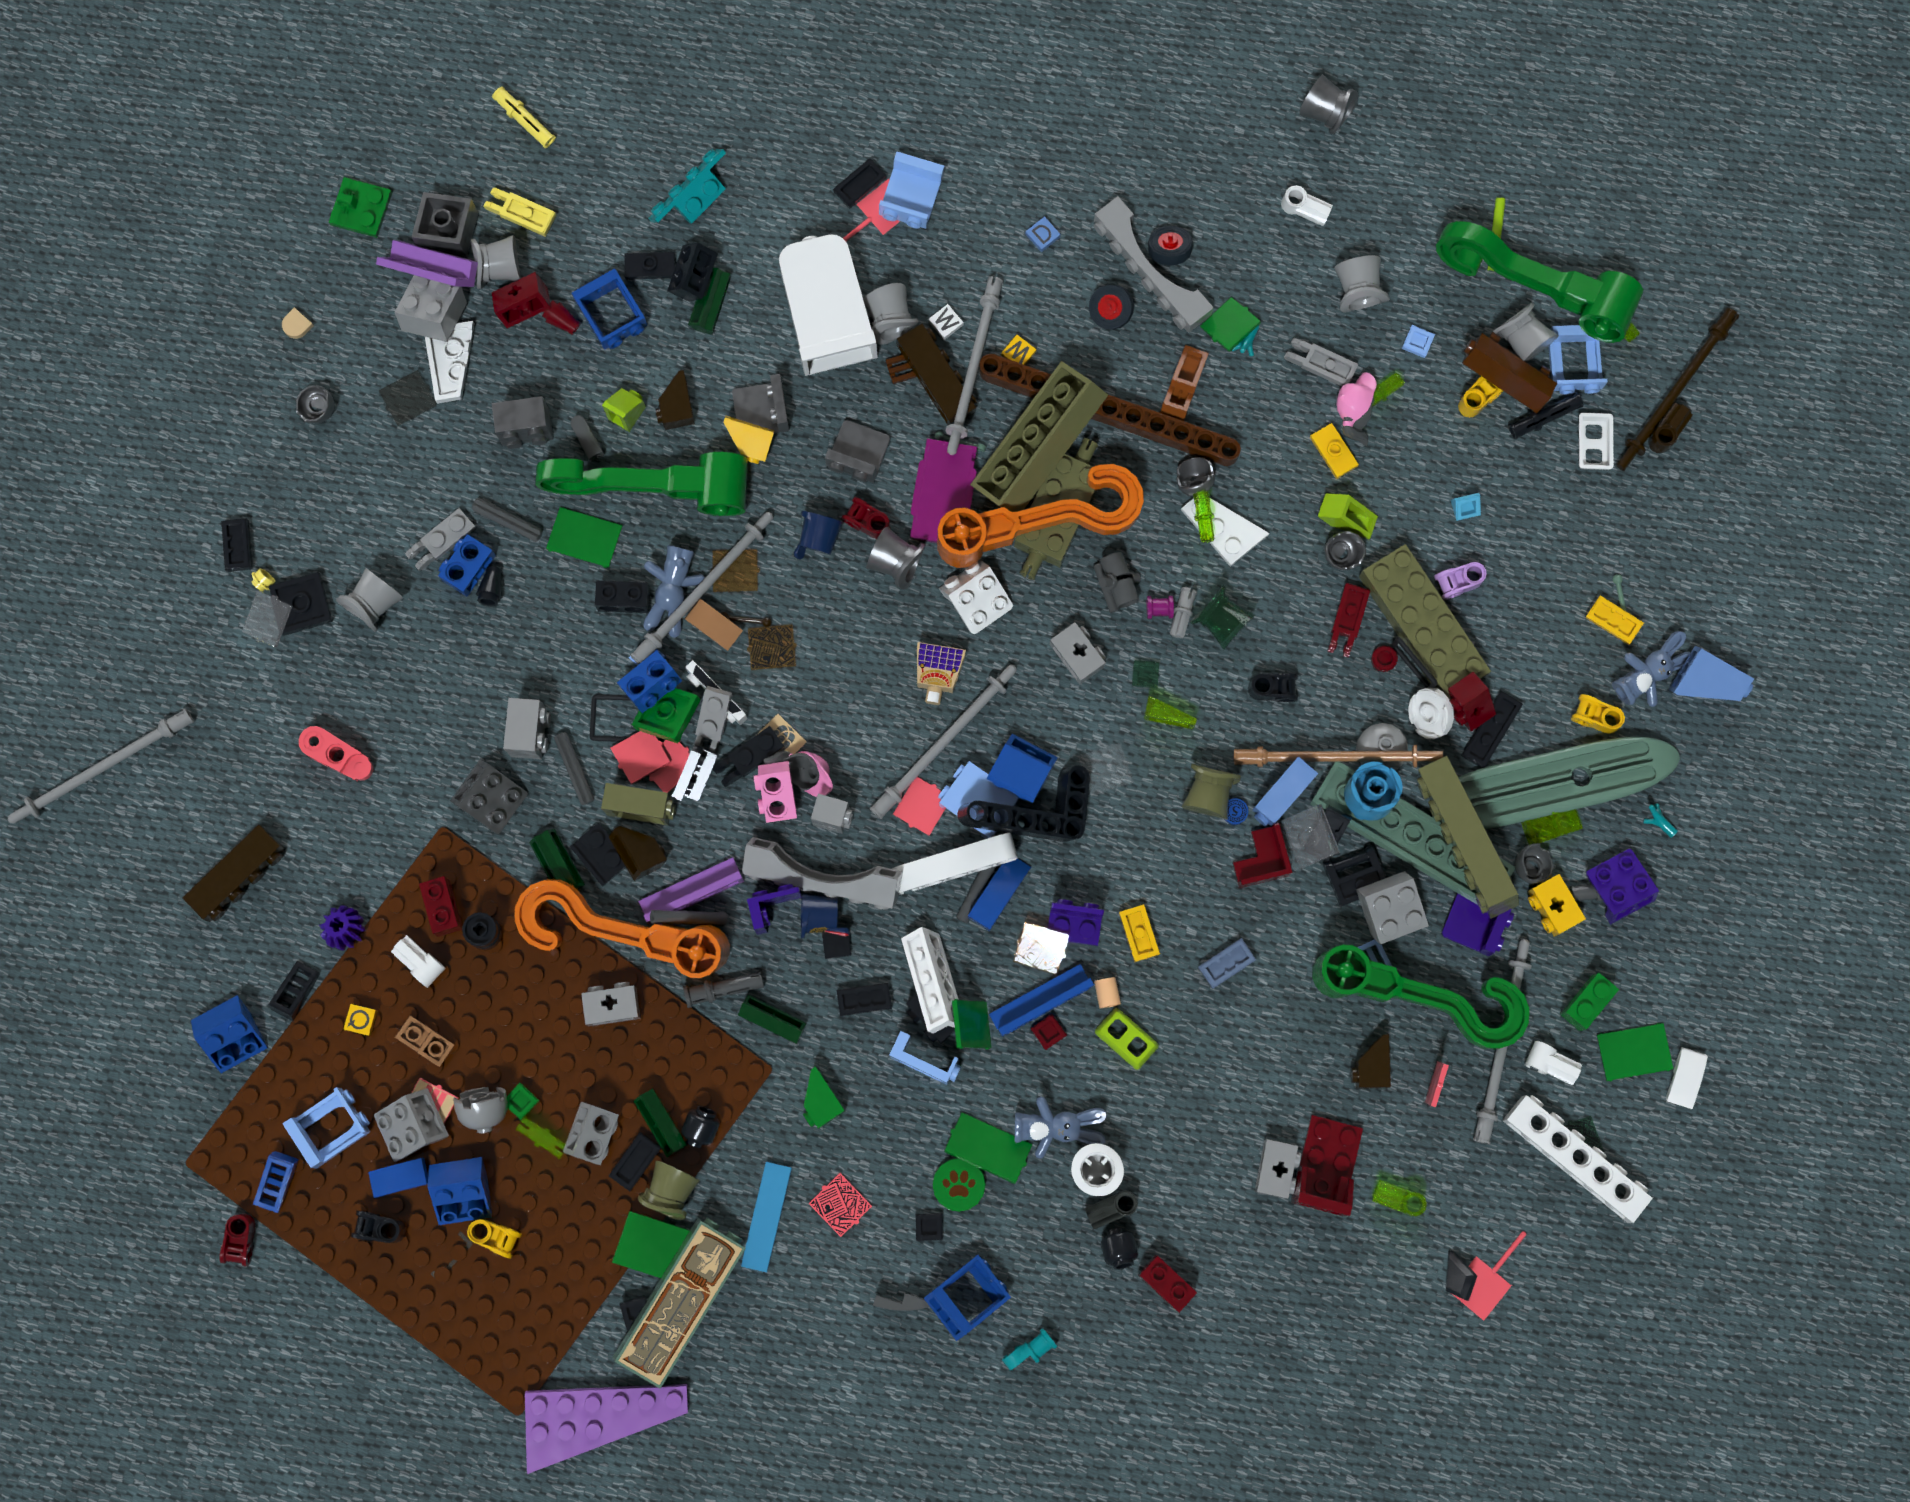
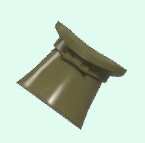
(1210, 792)
(668, 1191)

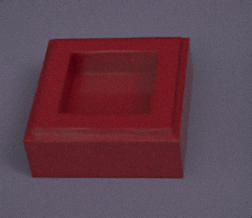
(1048, 1032)

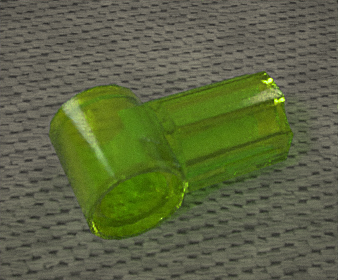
(1396, 1198)

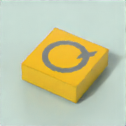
(360, 1020)

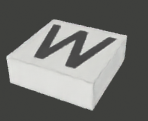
(945, 322)

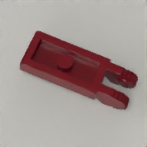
(1349, 616)

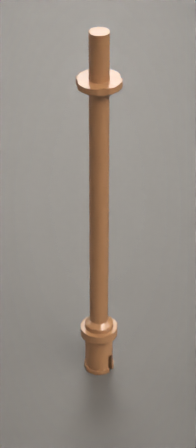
(1262, 756)

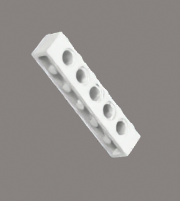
(1636, 1193)

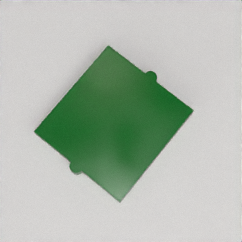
(1230, 324)

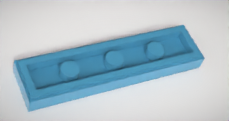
(766, 1217)

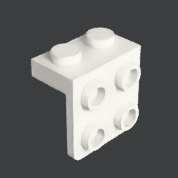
(977, 596)

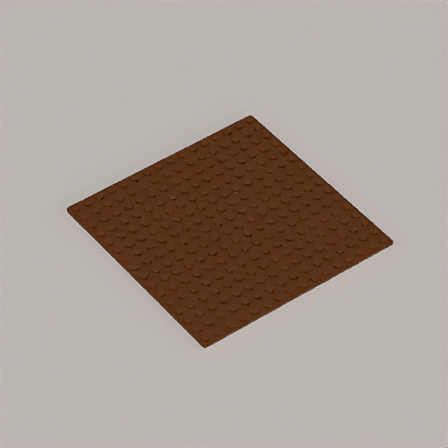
(511, 1023)

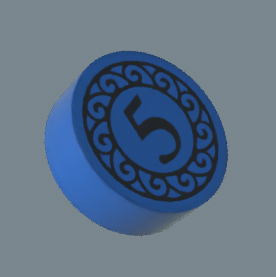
(1236, 811)

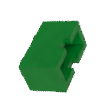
(1589, 1002)

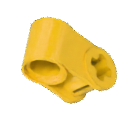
(1482, 394)
(1596, 714)
(495, 1237)

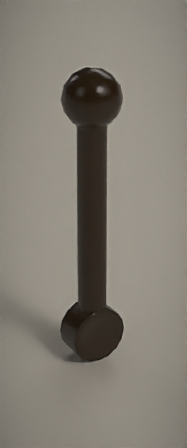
(765, 621)

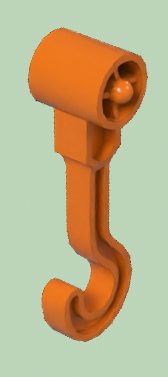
(966, 534)
(692, 951)

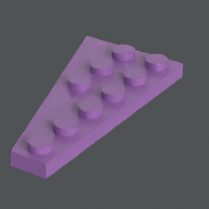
(579, 1420)

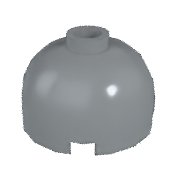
(1383, 738)
(481, 1109)

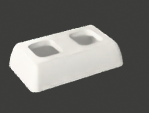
(1605, 444)

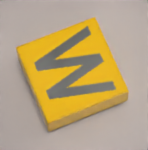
(1018, 350)

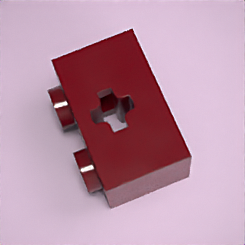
(521, 300)
(1471, 702)
(441, 906)
(1167, 1283)

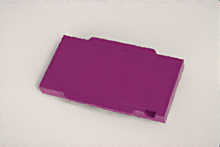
(941, 486)

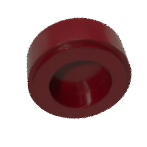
(1384, 658)

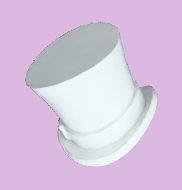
(1097, 1169)

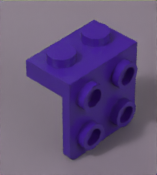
(1473, 929)

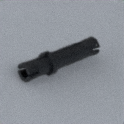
(1535, 421)

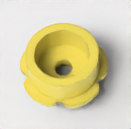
(262, 579)

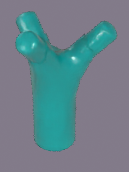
(1247, 343)
(1660, 821)

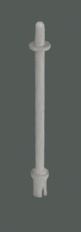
(989, 302)
(653, 641)
(165, 729)
(894, 793)
(1487, 1115)

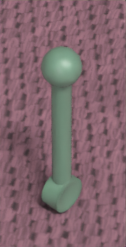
(940, 436)
(1617, 579)

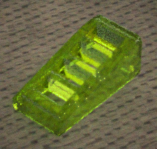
(1163, 713)

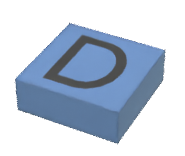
(1042, 234)

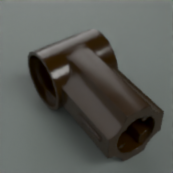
(1670, 428)

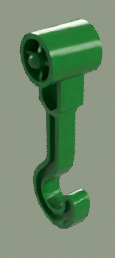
(1603, 303)
(716, 483)
(1349, 971)

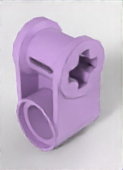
(1455, 580)

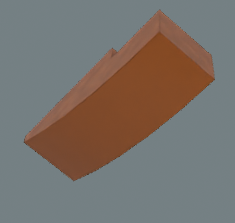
(1184, 383)

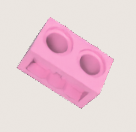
(779, 791)

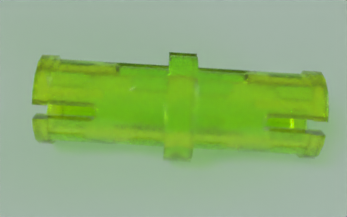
(541, 1137)

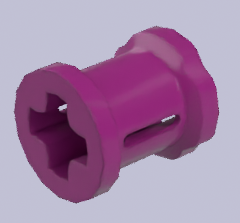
(1160, 607)

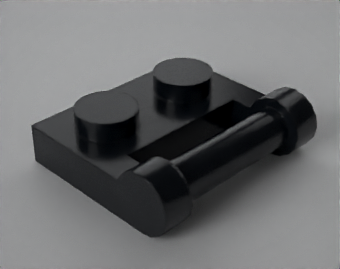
(1346, 887)

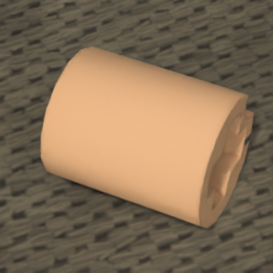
(1107, 992)

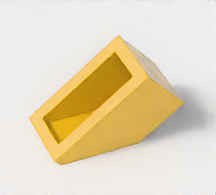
(750, 439)

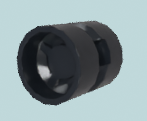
(482, 931)

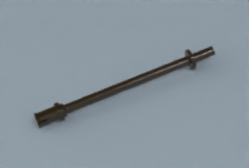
(1717, 333)

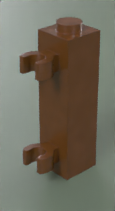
(1509, 372)

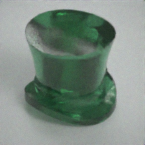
(1223, 618)

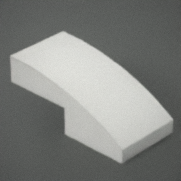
(1687, 1078)

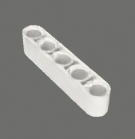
(957, 862)

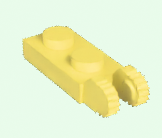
(522, 212)

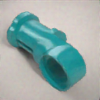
(1035, 1349)

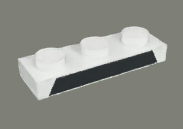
(699, 677)

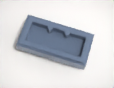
(1226, 963)

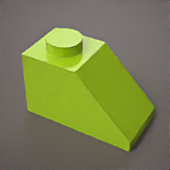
(624, 408)
(1347, 514)

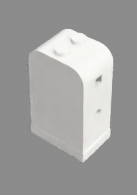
(826, 304)

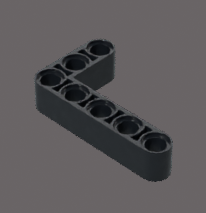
(1033, 818)

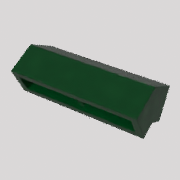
(707, 309)
(555, 858)
(772, 1019)
(660, 1122)

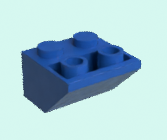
(1022, 768)
(228, 1034)
(459, 1191)

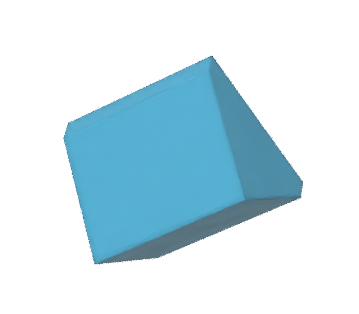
(1466, 506)

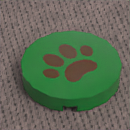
(958, 1185)

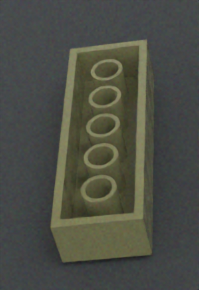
(1039, 439)
(1422, 618)
(1469, 839)

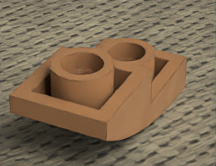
(713, 624)
(424, 1040)

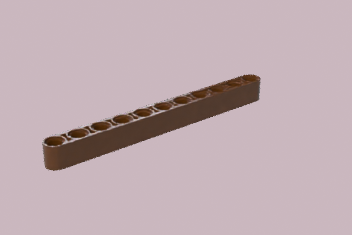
(1123, 409)

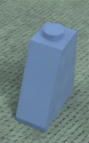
(1710, 677)
(1284, 792)

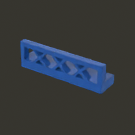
(1041, 1000)

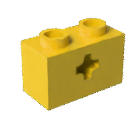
(1568, 912)

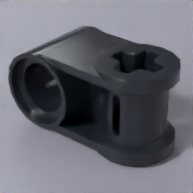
(1279, 687)
(373, 1228)

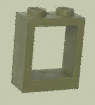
(638, 804)

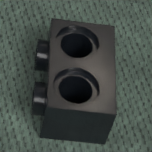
(692, 271)
(622, 596)

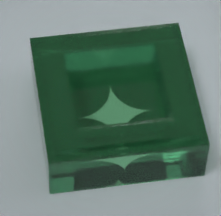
(1145, 674)

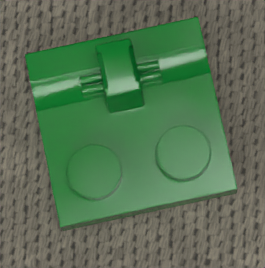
(360, 207)
(668, 716)

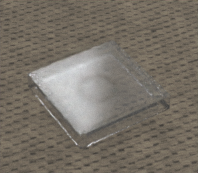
(1308, 837)

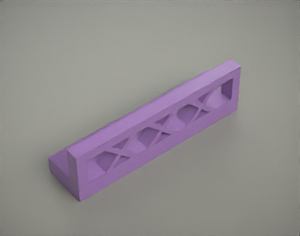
(430, 264)
(693, 889)

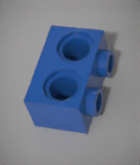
(472, 568)
(647, 678)

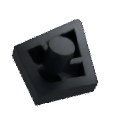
(1459, 1277)

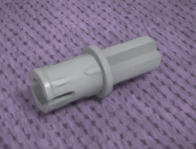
(1183, 612)

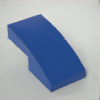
(398, 1177)

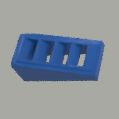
(283, 1160)

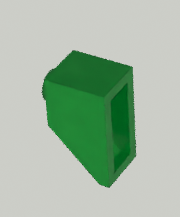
(820, 1101)

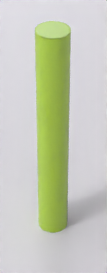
(1498, 218)

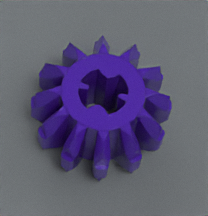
(342, 927)

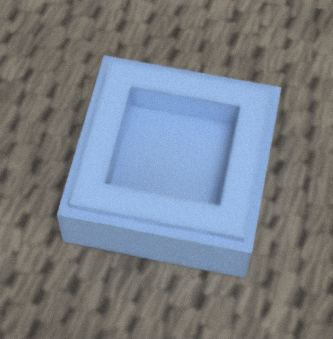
(1418, 341)

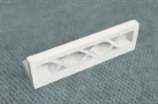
(932, 983)

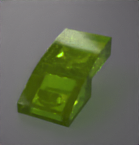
(1551, 826)

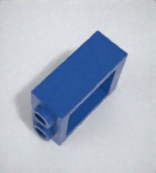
(595, 290)
(950, 1314)

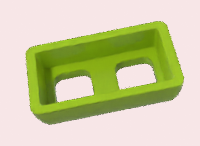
(1120, 1045)

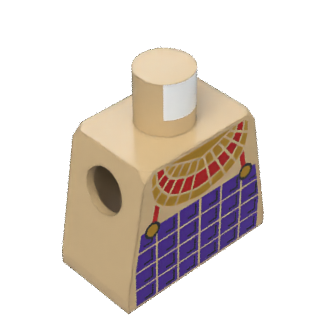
(938, 669)

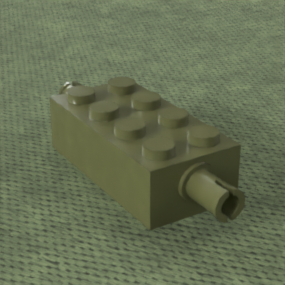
(1064, 483)

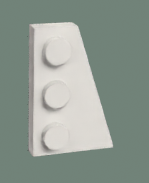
(449, 362)
(1232, 533)

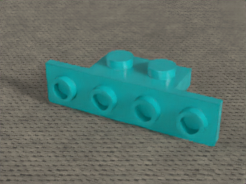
(695, 192)

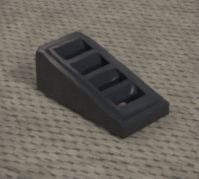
(302, 995)

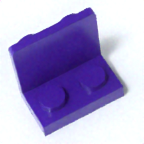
(1622, 885)
(760, 899)
(1079, 922)

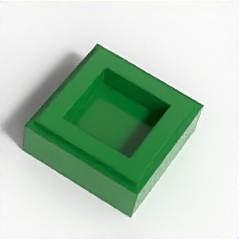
(521, 1101)

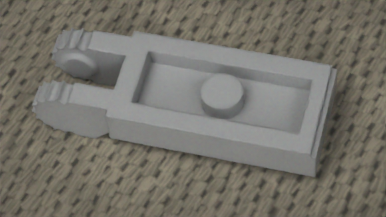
(1322, 362)
(441, 538)
(712, 717)

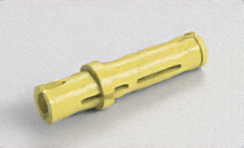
(505, 98)

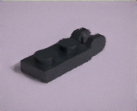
(750, 755)

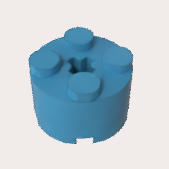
(1361, 787)

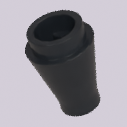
(490, 587)

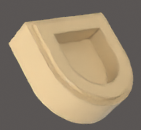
(295, 324)

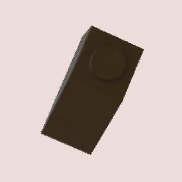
(675, 404)
(638, 851)
(1373, 1066)

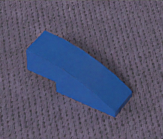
(998, 893)

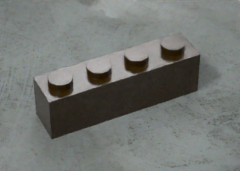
(934, 372)
(234, 873)

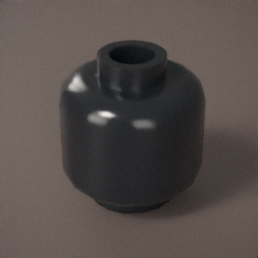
(700, 1126)
(1119, 1248)

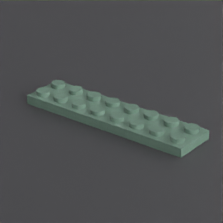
(1403, 832)

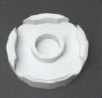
(1431, 713)

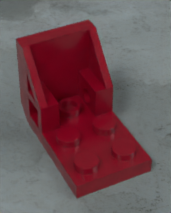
(1327, 1166)

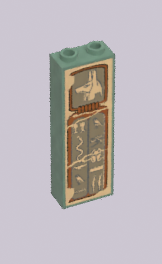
(679, 1302)

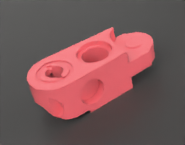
(354, 763)

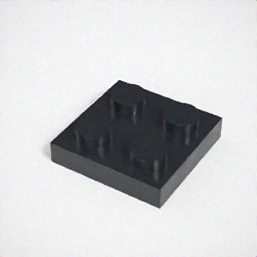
(307, 600)

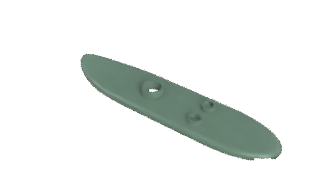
(1543, 782)

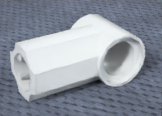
(1308, 207)
(422, 965)
(1550, 1062)

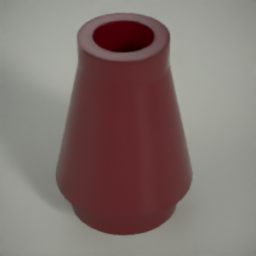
(561, 318)

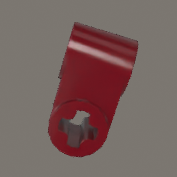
(863, 516)
(238, 1242)

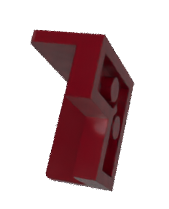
(1271, 859)

